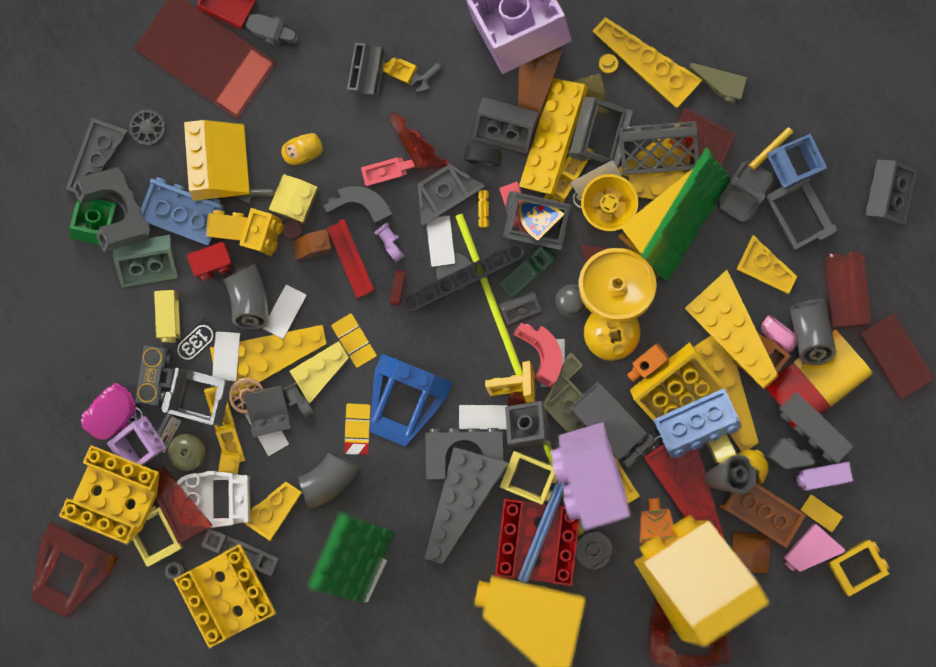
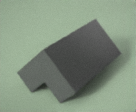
(366, 69)

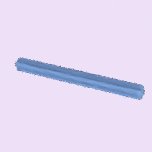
(541, 532)

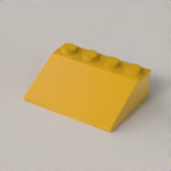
(216, 159)
(676, 383)

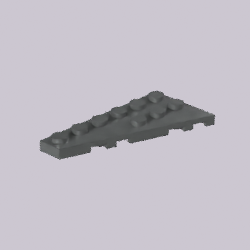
(464, 492)

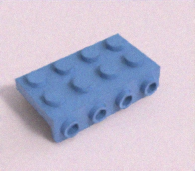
(176, 212)
(698, 423)

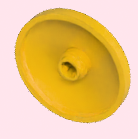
(617, 285)

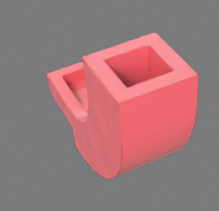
(548, 350)

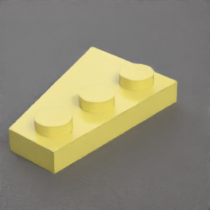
(318, 370)

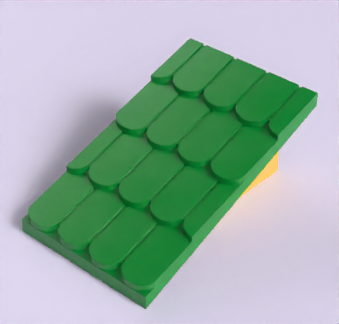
(673, 219)
(351, 559)

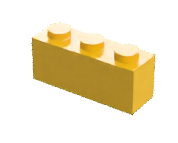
(225, 226)

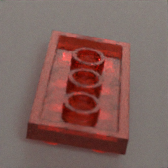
(897, 356)

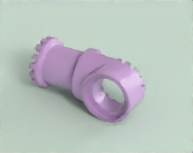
(389, 238)

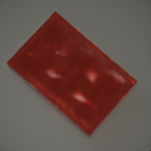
(709, 135)

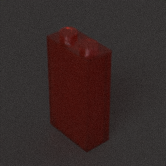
(847, 290)

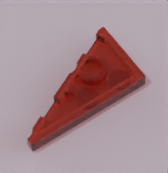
(416, 146)

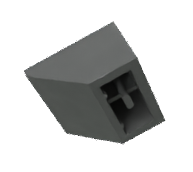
(786, 455)

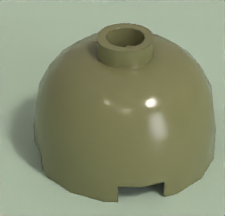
(193, 458)

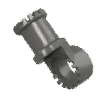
(295, 398)

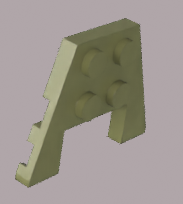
(564, 395)

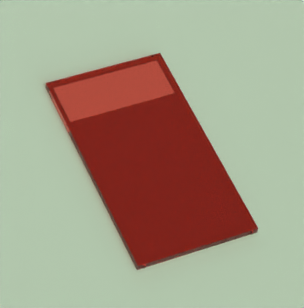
(205, 55)

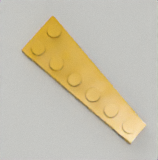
(660, 72)

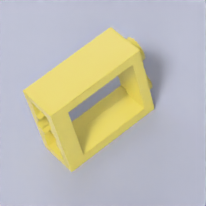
(167, 316)
(510, 472)
(150, 560)

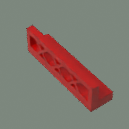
(350, 259)

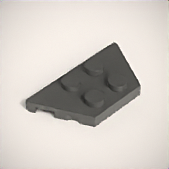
(444, 191)

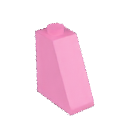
(812, 549)

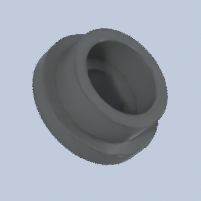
(169, 566)

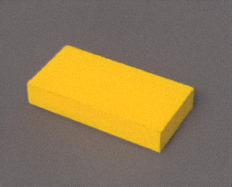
(821, 513)

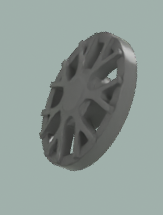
(147, 127)

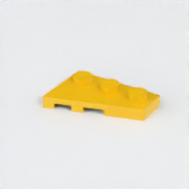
(765, 267)
(272, 511)

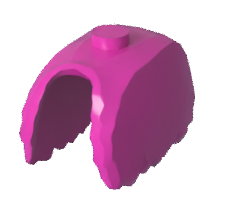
(109, 412)

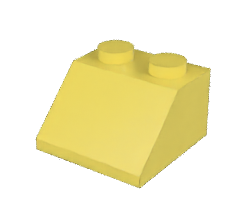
(294, 198)

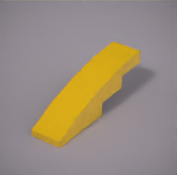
(571, 171)
(228, 434)

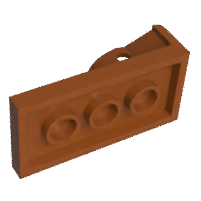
(766, 513)

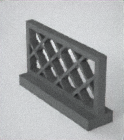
(661, 132)

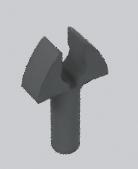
(425, 78)
(256, 193)

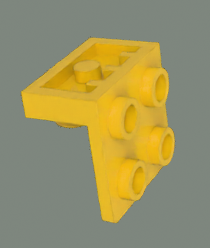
(262, 232)

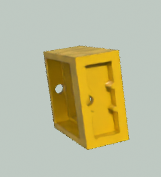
(840, 575)

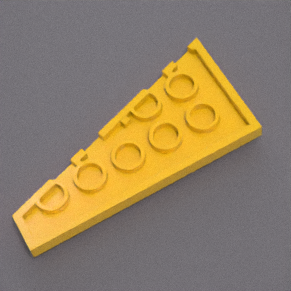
(728, 322)
(728, 372)

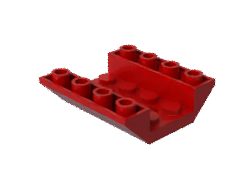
(518, 534)

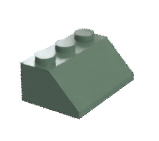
(146, 262)

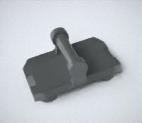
(746, 192)

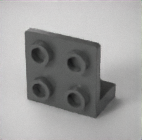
(267, 411)

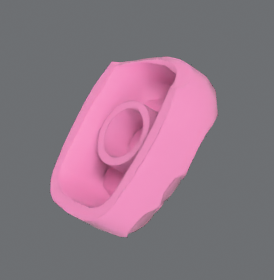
(779, 334)

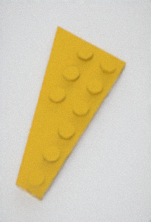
(270, 354)

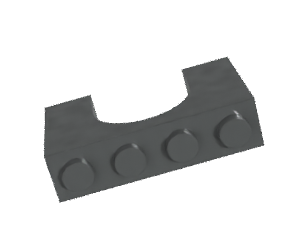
(112, 185)
(438, 444)

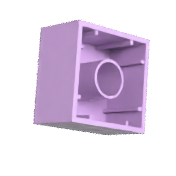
(519, 29)
(594, 480)

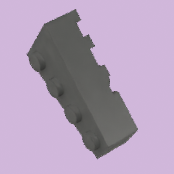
(815, 427)

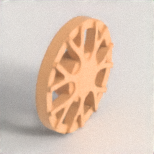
(241, 392)

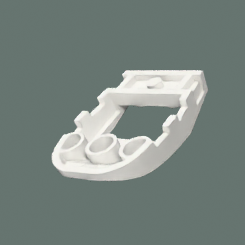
(201, 491)

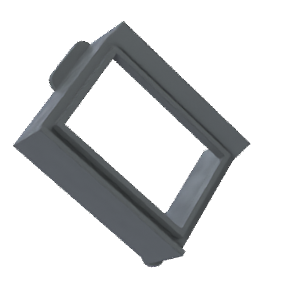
(585, 126)
(816, 205)
(511, 207)
(173, 399)

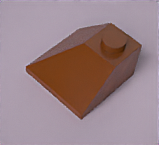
(752, 551)

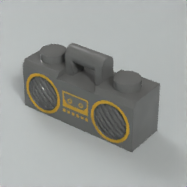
(150, 377)

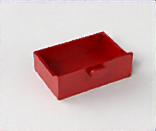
(229, 11)

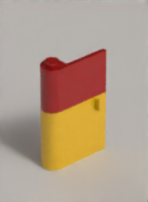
(824, 383)

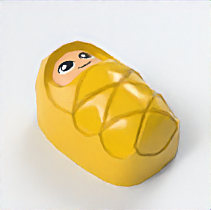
(302, 149)

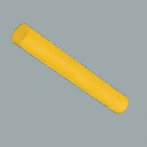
(775, 144)

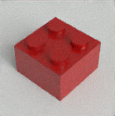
(211, 261)

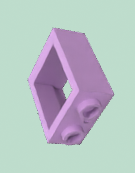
(143, 428)
(824, 476)

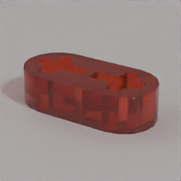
(397, 287)

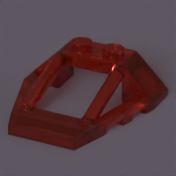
(79, 550)
(664, 656)

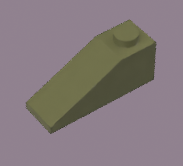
(722, 83)

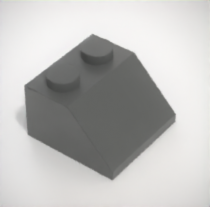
(527, 425)

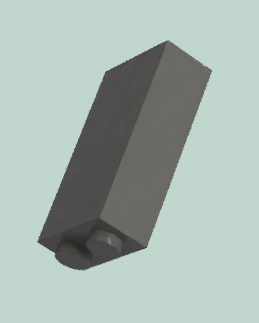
(598, 407)

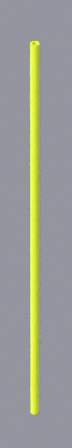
(499, 320)

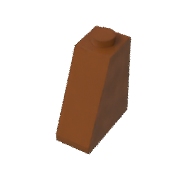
(312, 245)

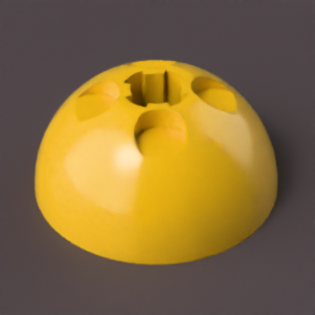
(614, 190)
(599, 336)

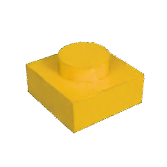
(229, 462)

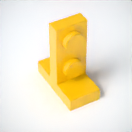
(515, 383)

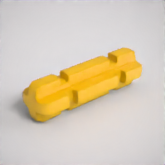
(483, 207)

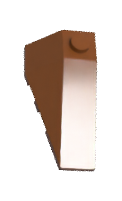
(536, 79)

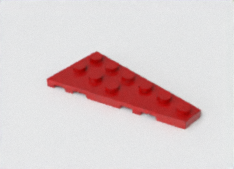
(685, 483)

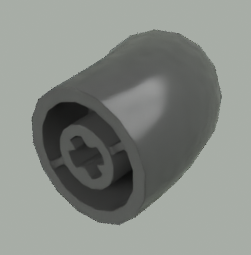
(247, 297)
(813, 332)
(327, 480)

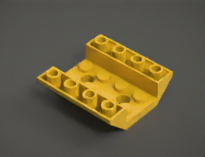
(120, 483)
(214, 601)

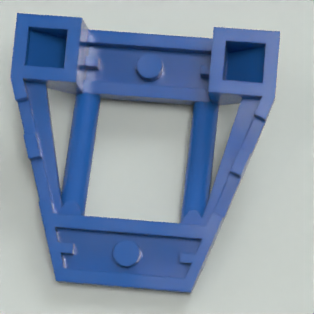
(415, 378)

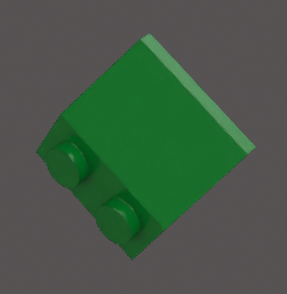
(89, 218)

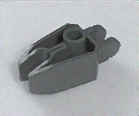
(270, 29)

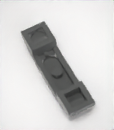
(259, 559)

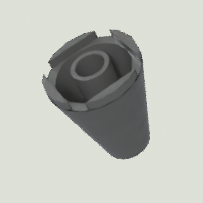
(732, 475)

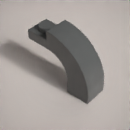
(362, 196)

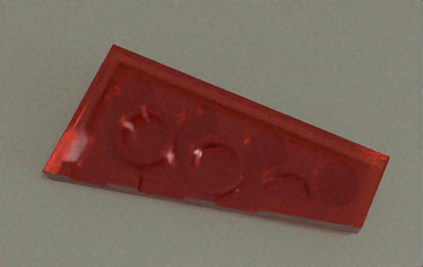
(178, 508)

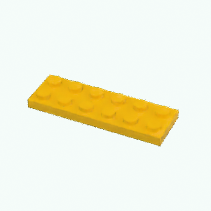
(553, 136)

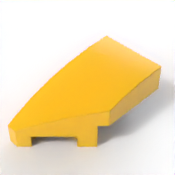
(400, 70)

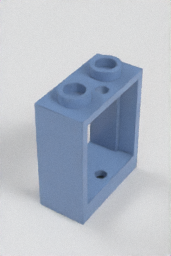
(784, 167)

